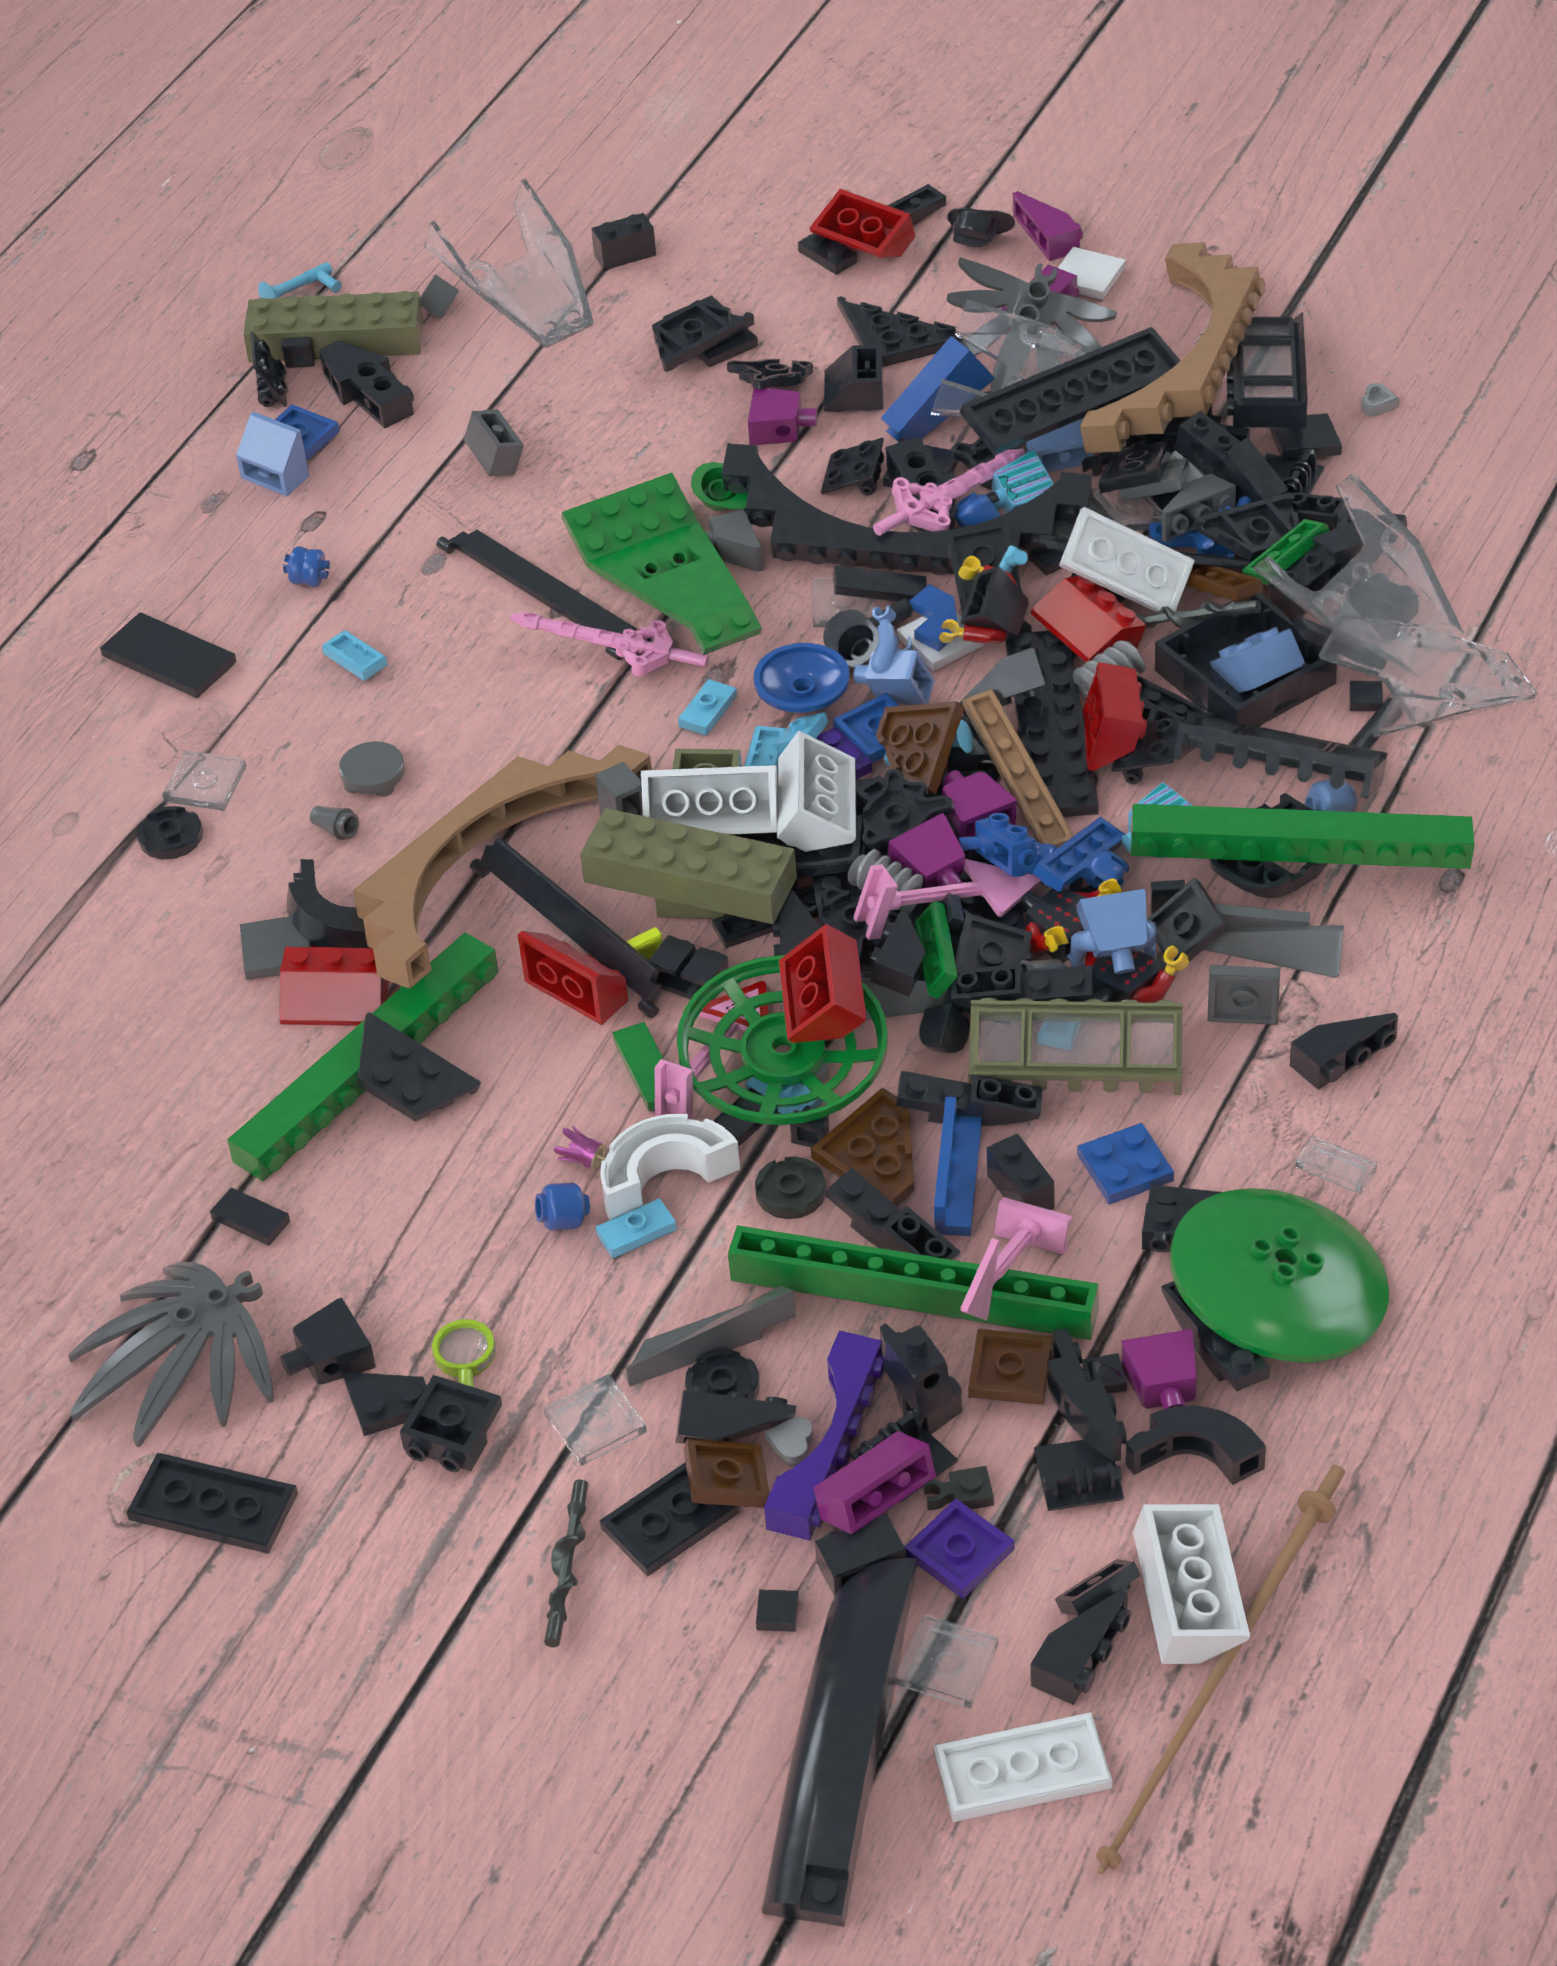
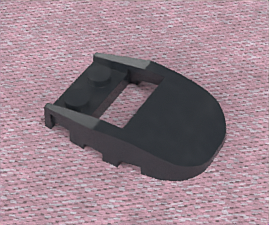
(1266, 877)

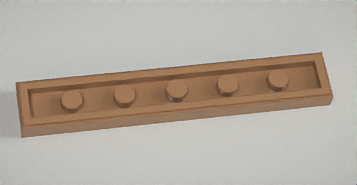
(1017, 769)

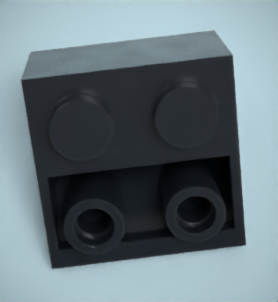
(855, 380)

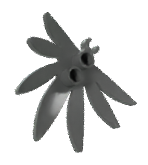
(1031, 301)
(199, 1309)

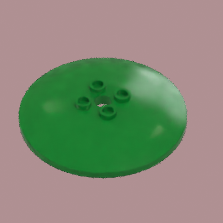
(1287, 1312)

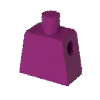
(777, 416)
(975, 800)
(931, 852)
(1161, 1368)

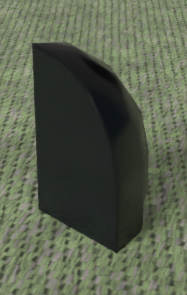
(944, 1029)

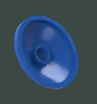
(801, 677)

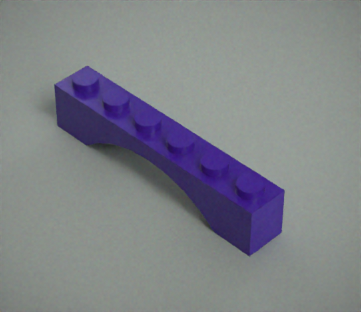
(852, 1372)

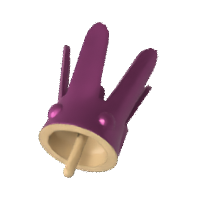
(582, 1149)

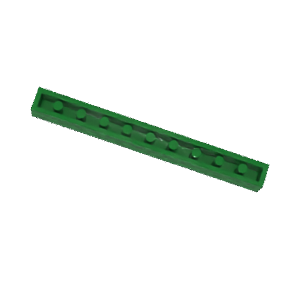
(1302, 836)
(331, 1082)
(909, 1281)

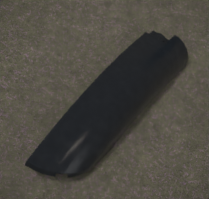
(839, 1745)

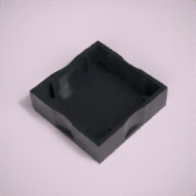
(1186, 656)

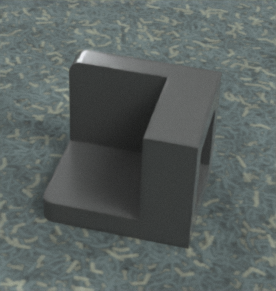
(438, 296)

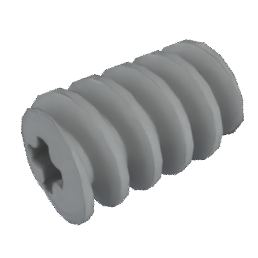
(1121, 654)
(903, 878)

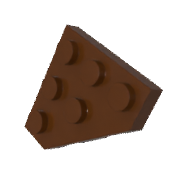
(920, 739)
(873, 1143)

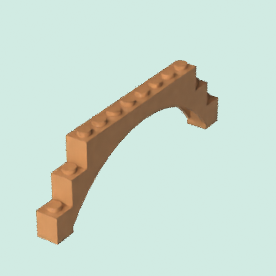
(1194, 381)
(396, 892)

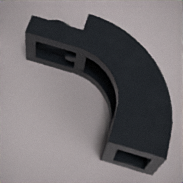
(318, 918)
(1200, 1433)

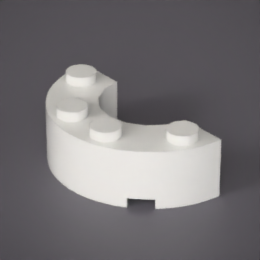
(660, 1146)

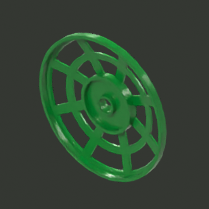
(763, 1061)

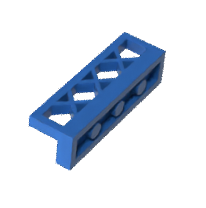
(957, 1172)

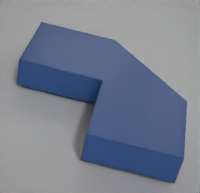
(937, 607)

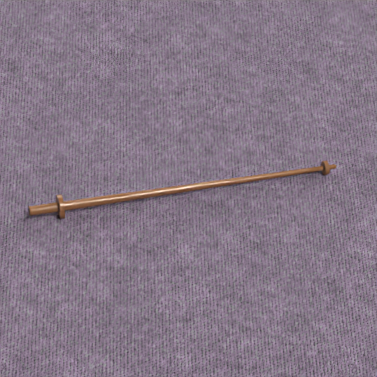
(1315, 1508)

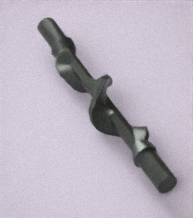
(1206, 609)
(562, 1563)

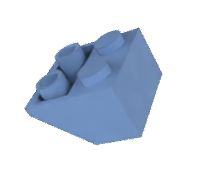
(272, 455)
(1258, 659)

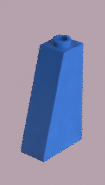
(911, 412)

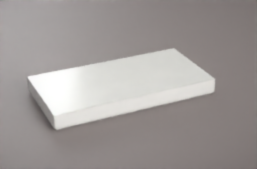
(1126, 562)
(1022, 1767)

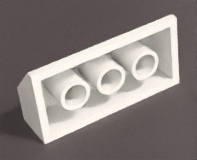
(815, 795)
(714, 798)
(1189, 1582)

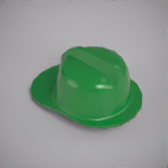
(709, 488)

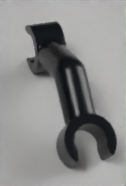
(1097, 462)

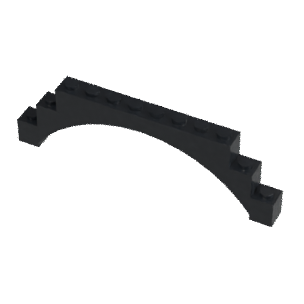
(818, 537)

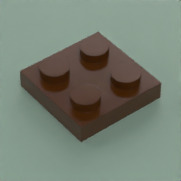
(1010, 1366)
(726, 1473)

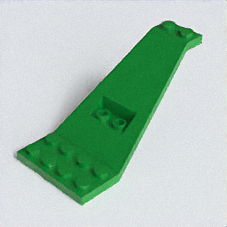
(649, 530)

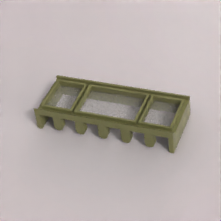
(1077, 1042)

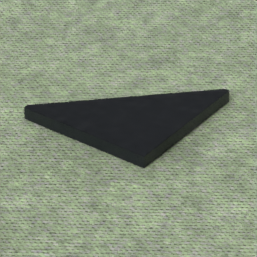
(901, 334)

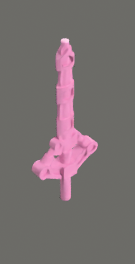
(938, 498)
(626, 644)

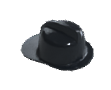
(978, 227)
(851, 636)

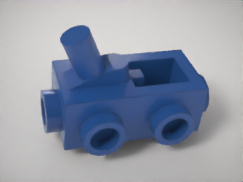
(1003, 845)

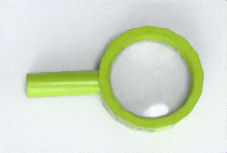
(463, 1349)

